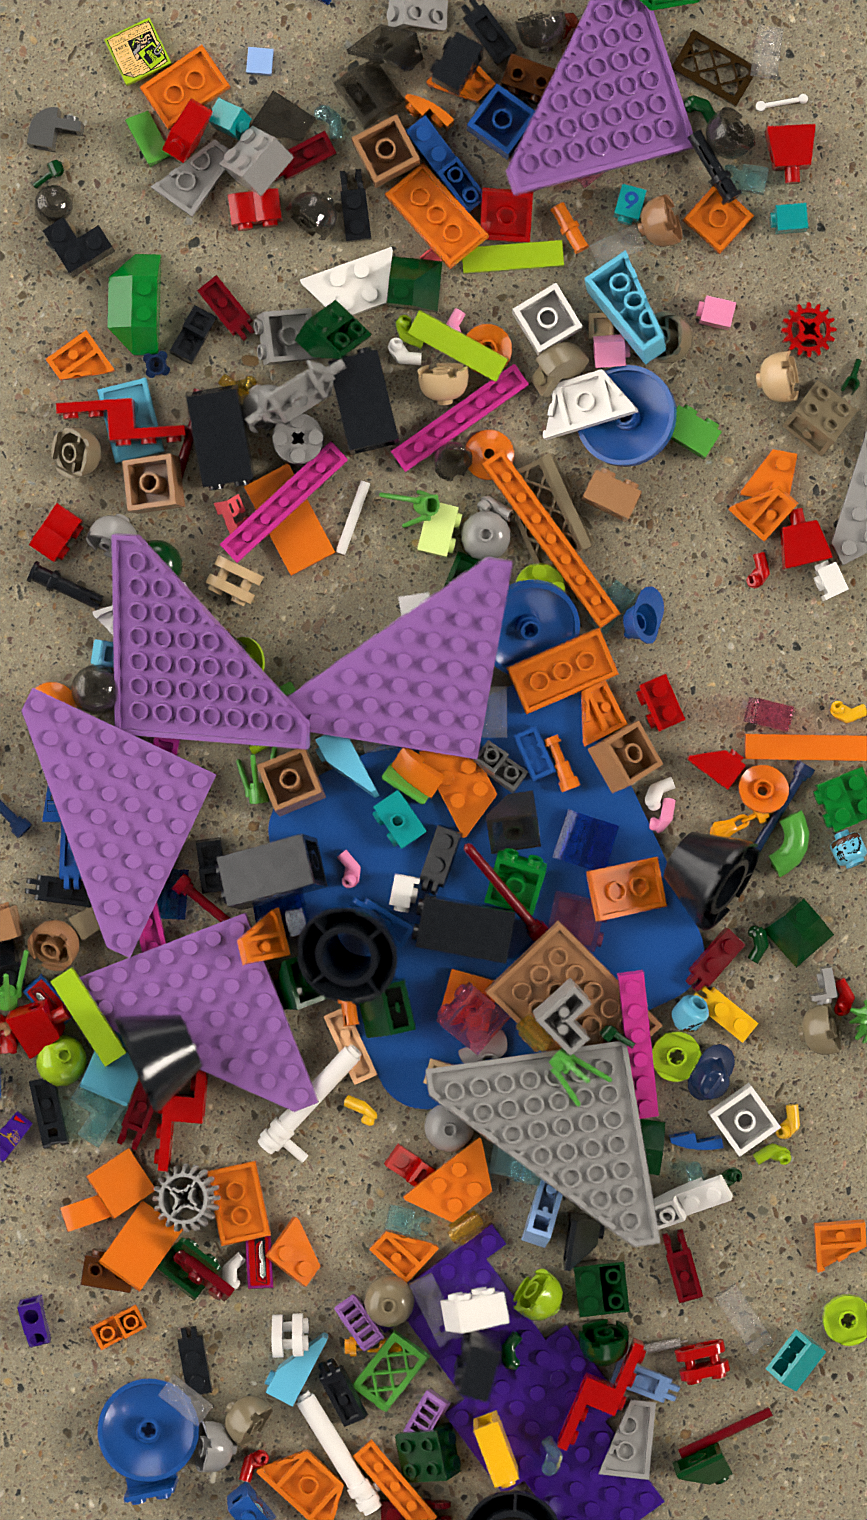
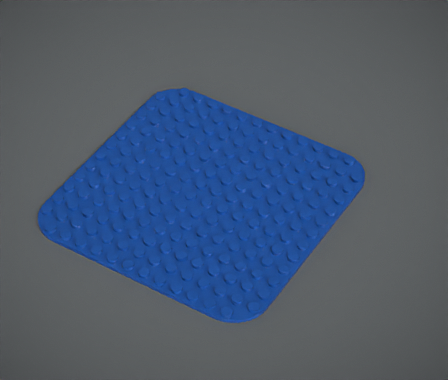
(657, 941)

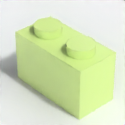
(437, 533)

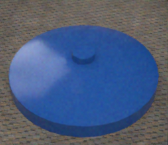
(639, 435)
(534, 620)
(145, 1434)

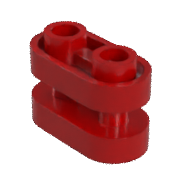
(694, 1373)

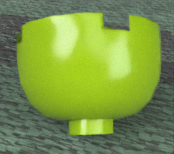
(62, 1061)
(539, 1296)

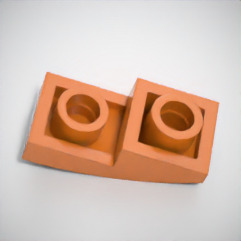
(420, 106)
(415, 772)
(84, 1213)
(118, 1327)

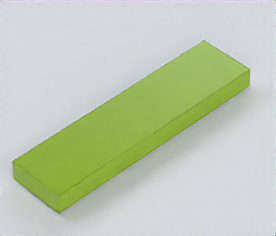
(514, 257)
(458, 345)
(88, 1016)

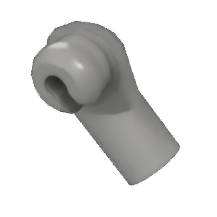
(490, 504)

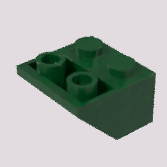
(331, 333)
(389, 1012)
(601, 1287)

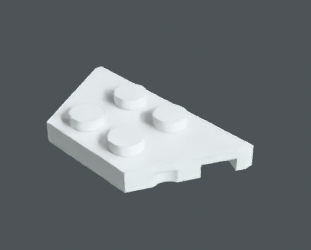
(356, 284)
(585, 403)

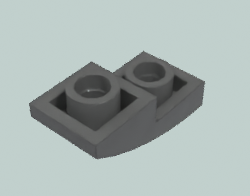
(499, 767)

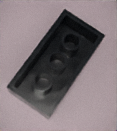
(477, 1363)

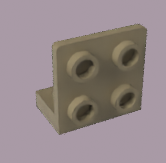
(819, 418)

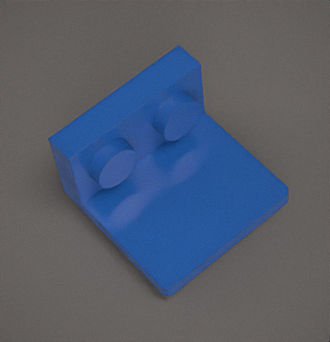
(138, 1492)

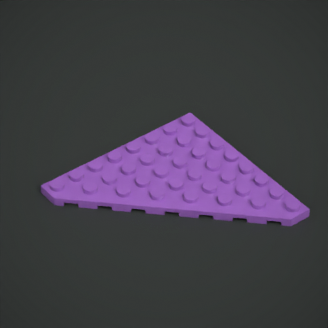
(605, 103)
(182, 668)
(423, 675)
(120, 809)
(224, 1004)

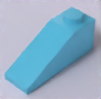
(343, 758)
(293, 1372)

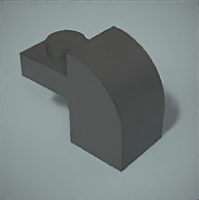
(47, 124)

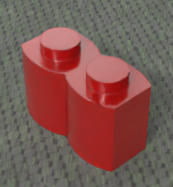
(252, 209)
(56, 533)

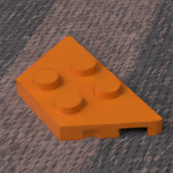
(464, 788)
(455, 1184)
(305, 1484)

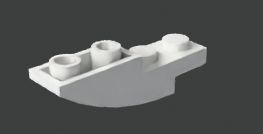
(690, 1198)

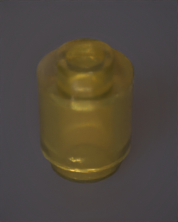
(534, 1034)
(465, 1227)

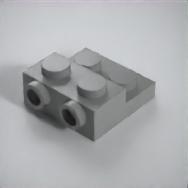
(278, 336)

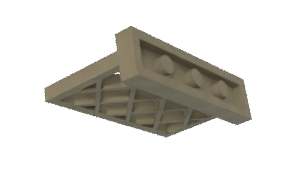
(565, 502)

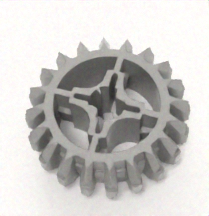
(173, 1214)

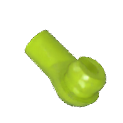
(402, 326)
(773, 1152)

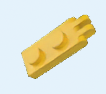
(728, 1014)

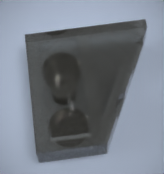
(283, 118)

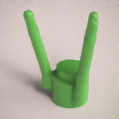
(424, 505)
(256, 791)
(8, 993)
(564, 1063)

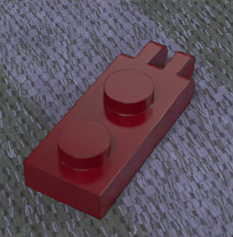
(307, 155)
(226, 307)
(714, 959)
(203, 1275)

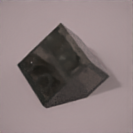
(368, 93)

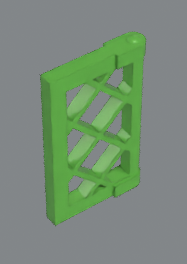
(408, 1349)

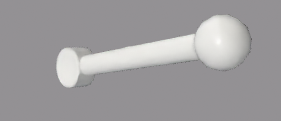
(760, 106)

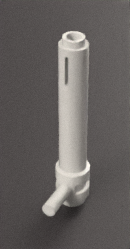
(283, 1127)
(358, 1486)

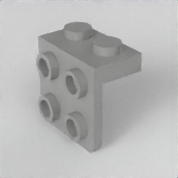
(418, 13)

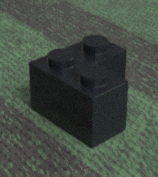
(457, 64)
(80, 252)

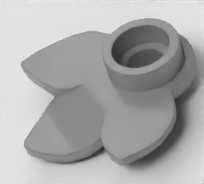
(494, 1049)

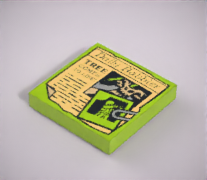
(138, 51)

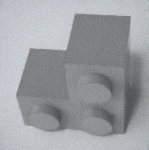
(559, 1013)

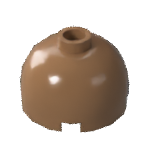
(660, 223)
(54, 944)

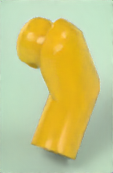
(847, 714)
(362, 1107)
(790, 1124)

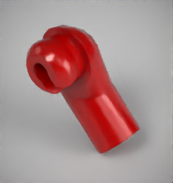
(760, 573)
(846, 997)
(251, 1462)

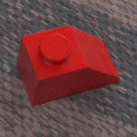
(187, 131)
(719, 765)

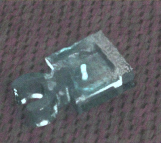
(750, 179)
(402, 1221)

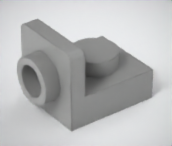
(826, 981)

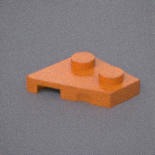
(79, 359)
(765, 511)
(599, 713)

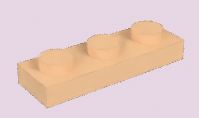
(344, 1037)

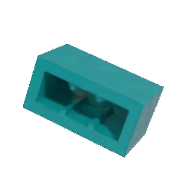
(399, 819)
(796, 1360)

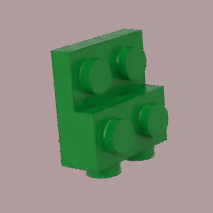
(843, 799)
(521, 876)

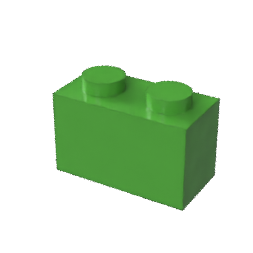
(694, 432)

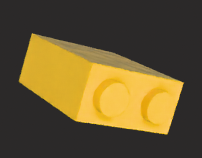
(496, 1449)

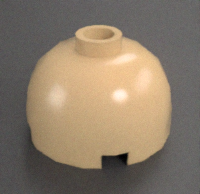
(778, 377)
(443, 382)

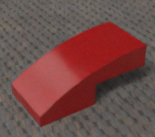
(408, 1165)

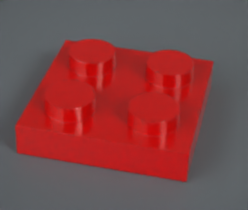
(506, 215)

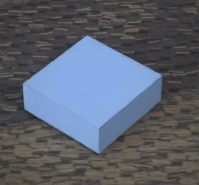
(260, 61)

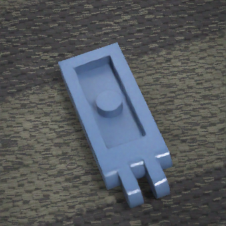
(649, 1383)

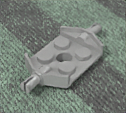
(313, 387)

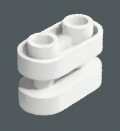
(299, 1341)

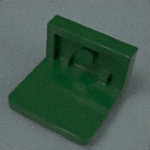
(176, 1275)
(428, 1454)

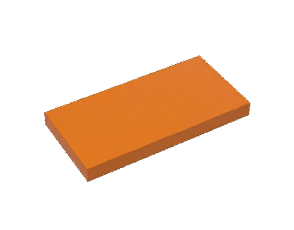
(436, 215)
(300, 536)
(562, 670)

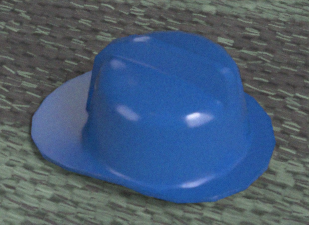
(645, 616)

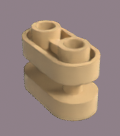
(240, 594)

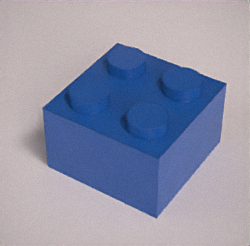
(501, 121)

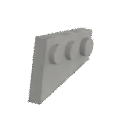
(193, 180)
(632, 1443)

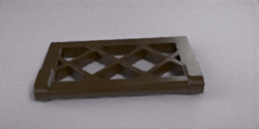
(695, 76)

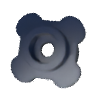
(152, 370)

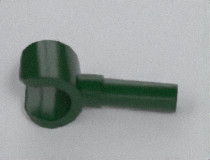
(56, 169)
(852, 380)
(610, 1032)

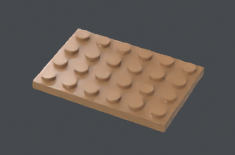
(546, 968)

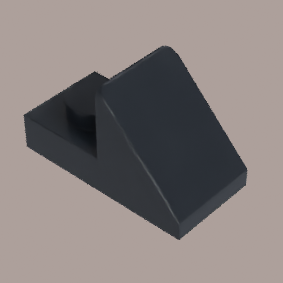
(10, 962)

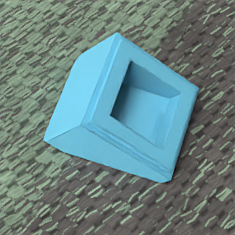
(103, 653)

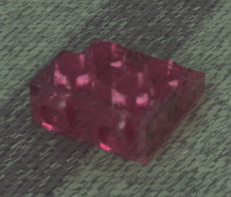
(578, 917)
(472, 1017)

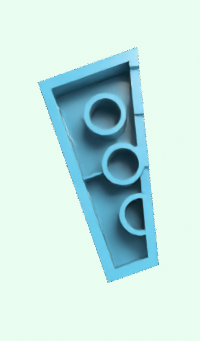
(624, 303)

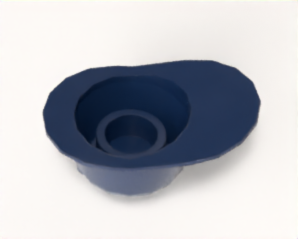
(712, 1073)

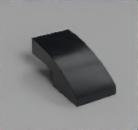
(193, 335)
(207, 854)

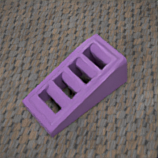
(346, 1306)
(435, 1398)

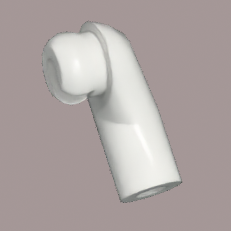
(401, 354)
(656, 791)
(229, 1270)

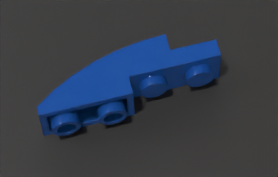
(444, 163)

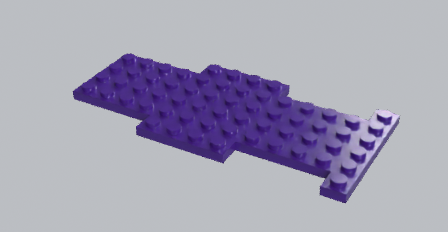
(535, 1399)

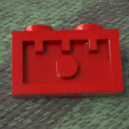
(660, 702)

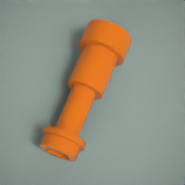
(562, 767)

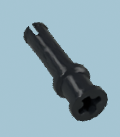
(720, 177)
(53, 581)

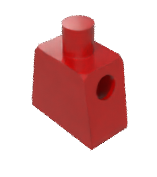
(790, 149)
(802, 541)
(37, 1025)

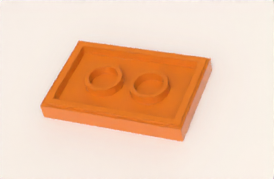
(188, 78)
(626, 889)
(241, 1205)
(139, 1246)

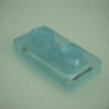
(621, 597)

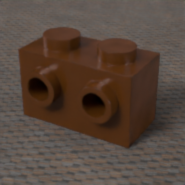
(526, 78)
(99, 1276)

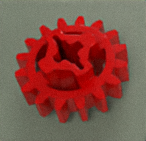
(816, 339)

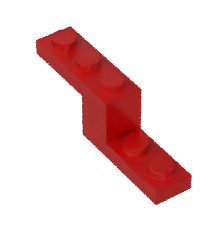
(121, 421)
(180, 1109)
(601, 1394)

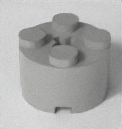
(298, 454)

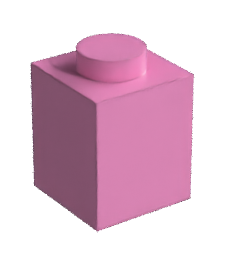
(716, 312)
(610, 351)

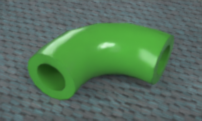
(794, 845)

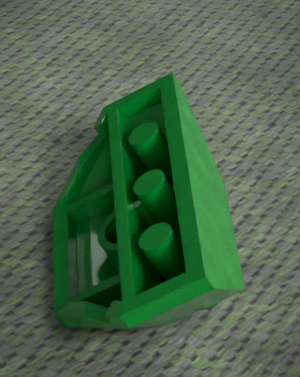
(136, 303)

